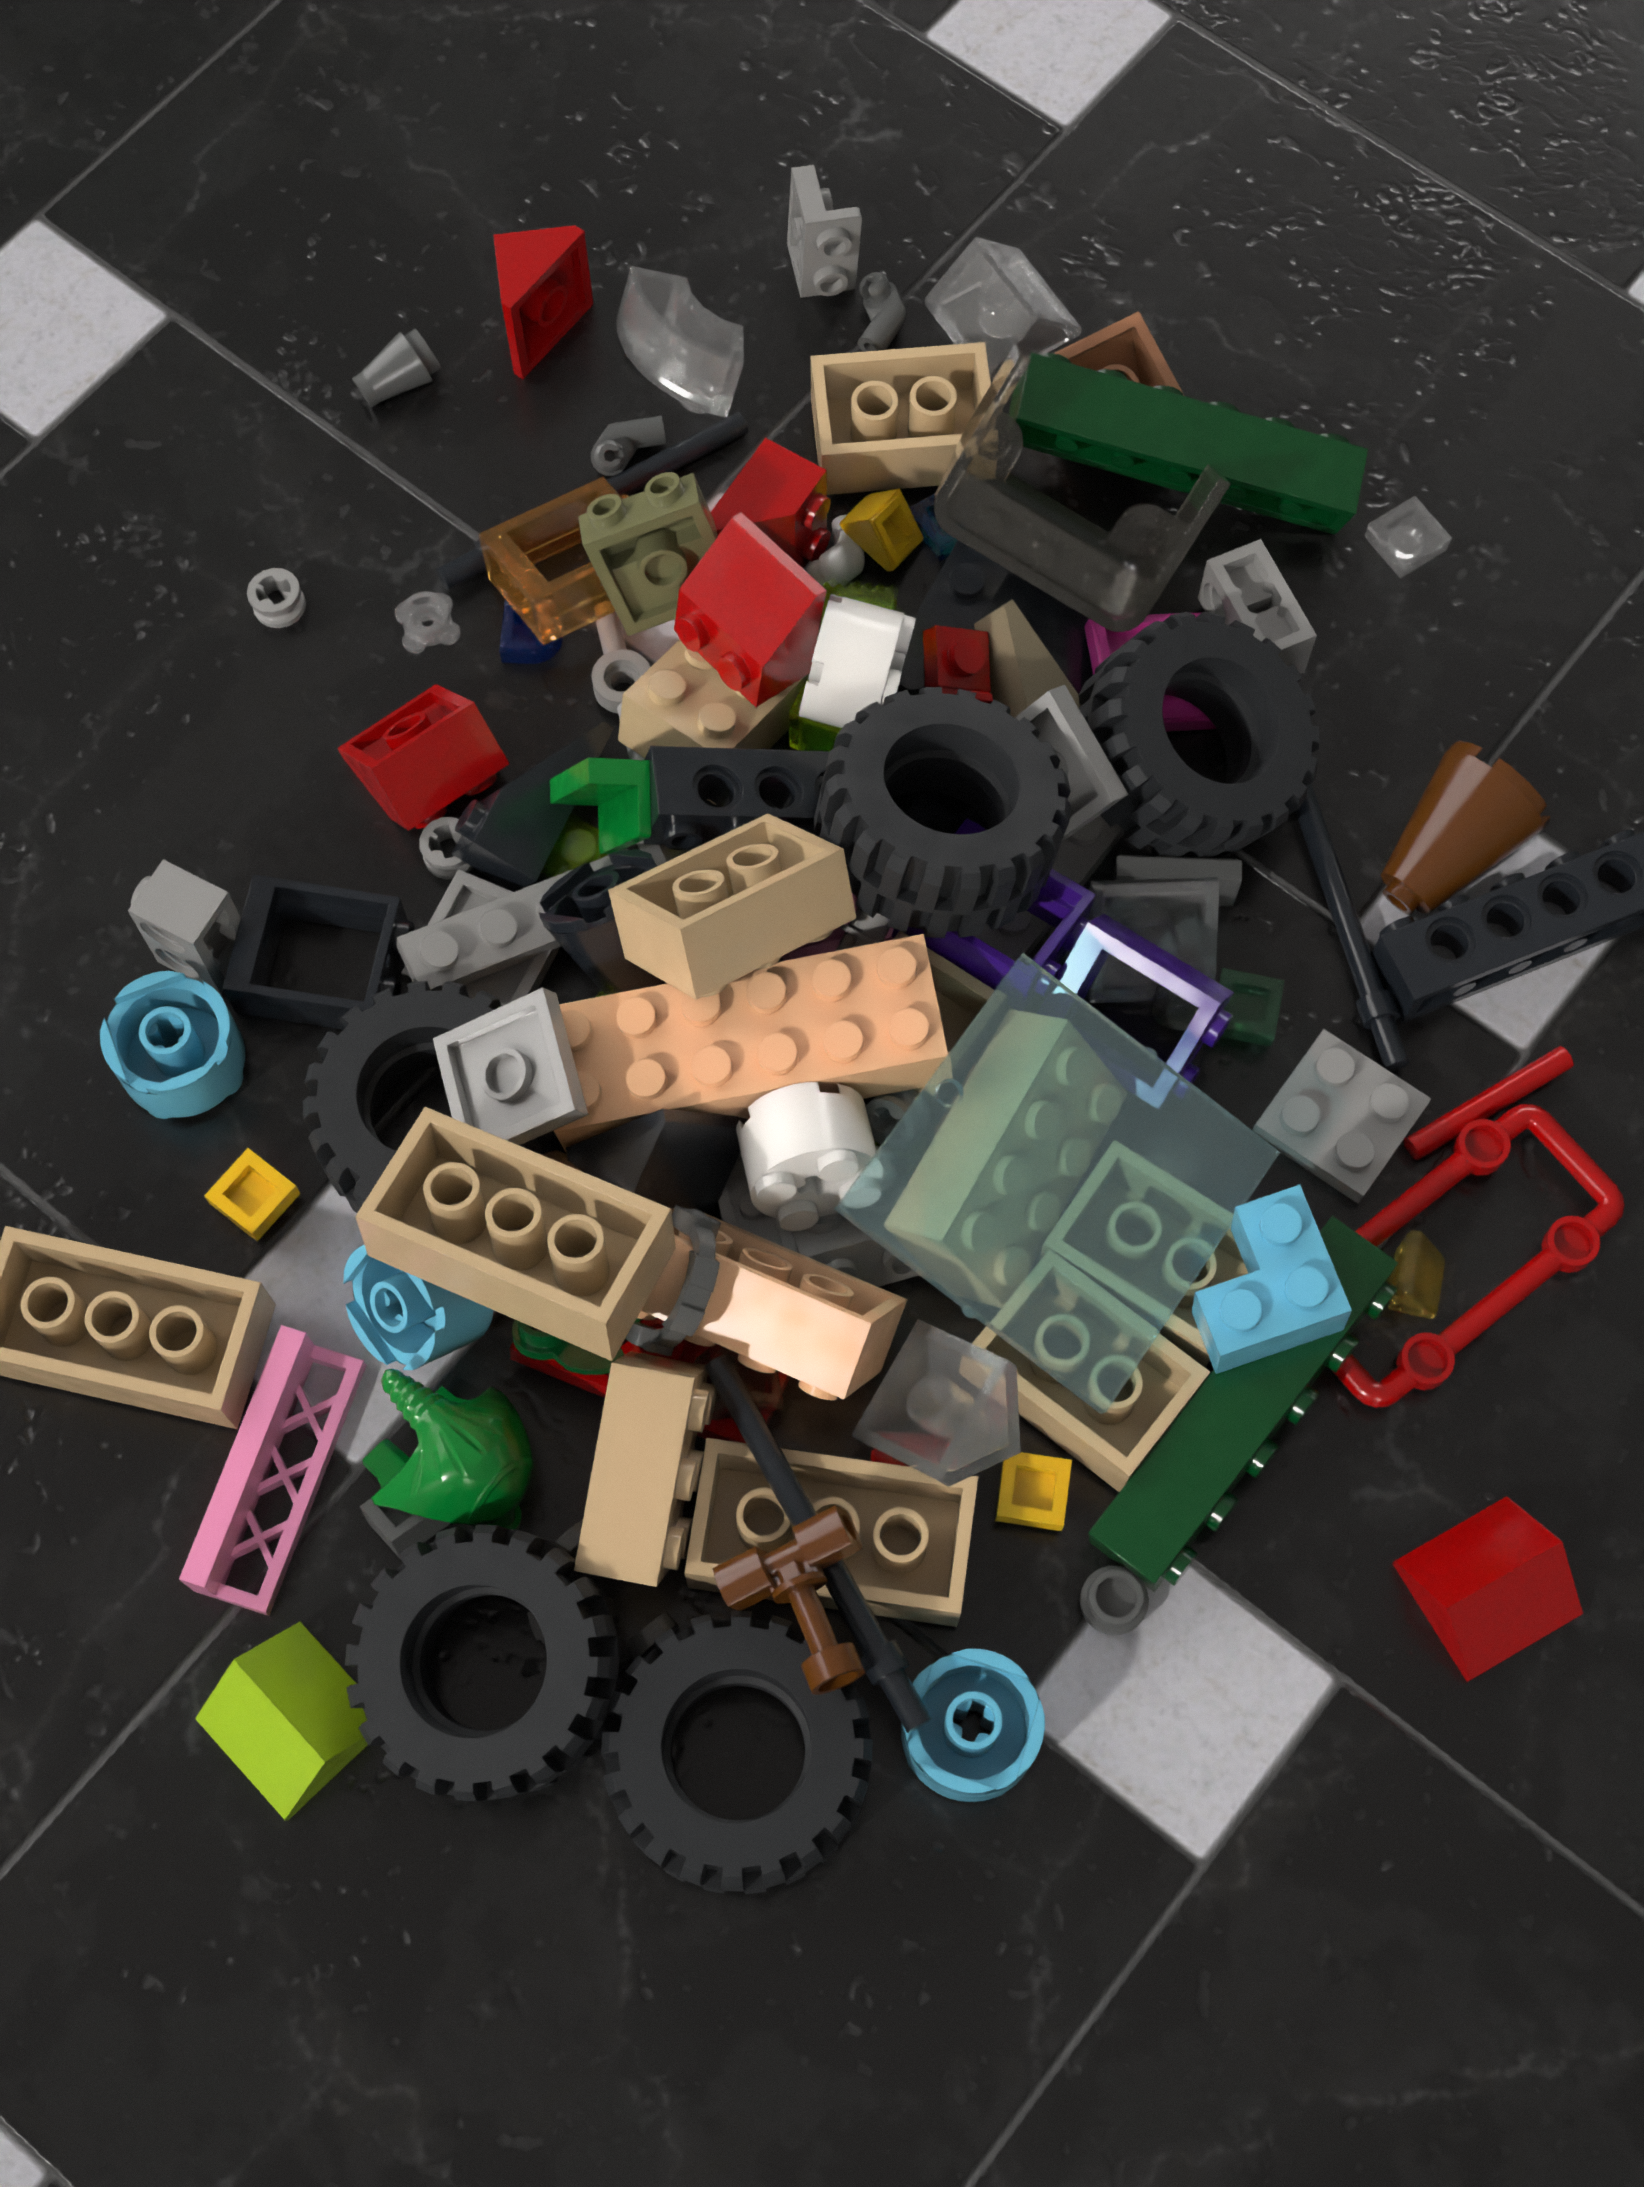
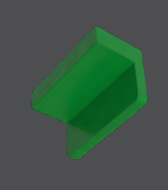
(618, 790)

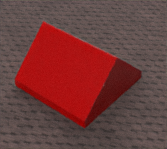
(541, 289)
(1492, 1586)

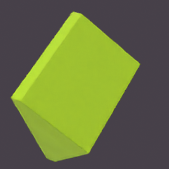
(285, 1718)

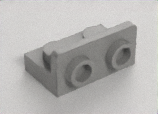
(821, 239)

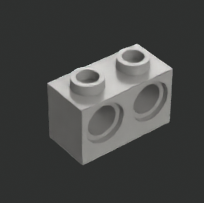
(1252, 590)
(186, 923)

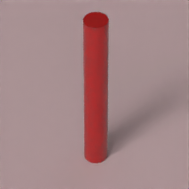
(1489, 1102)

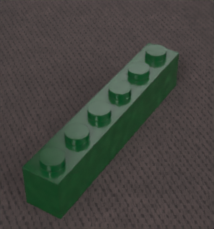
(1172, 438)
(1231, 1428)

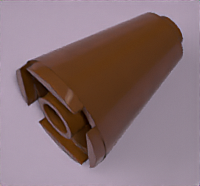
(1460, 829)

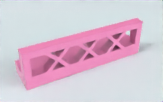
(249, 1465)

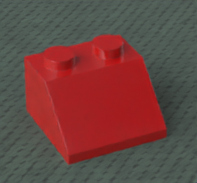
(783, 499)
(751, 612)
(425, 756)

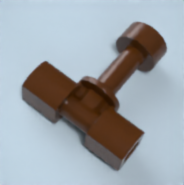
(794, 1576)

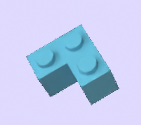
(1288, 1289)

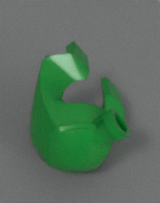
(468, 1459)

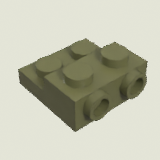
(648, 546)

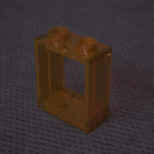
(517, 544)

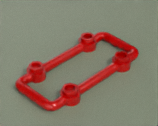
(1566, 1247)

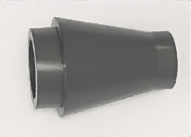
(397, 369)

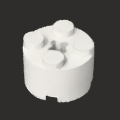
(855, 660)
(804, 1151)

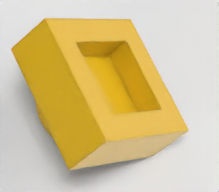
(252, 1194)
(1034, 1491)

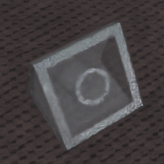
(1001, 301)
(1170, 913)
(944, 1407)

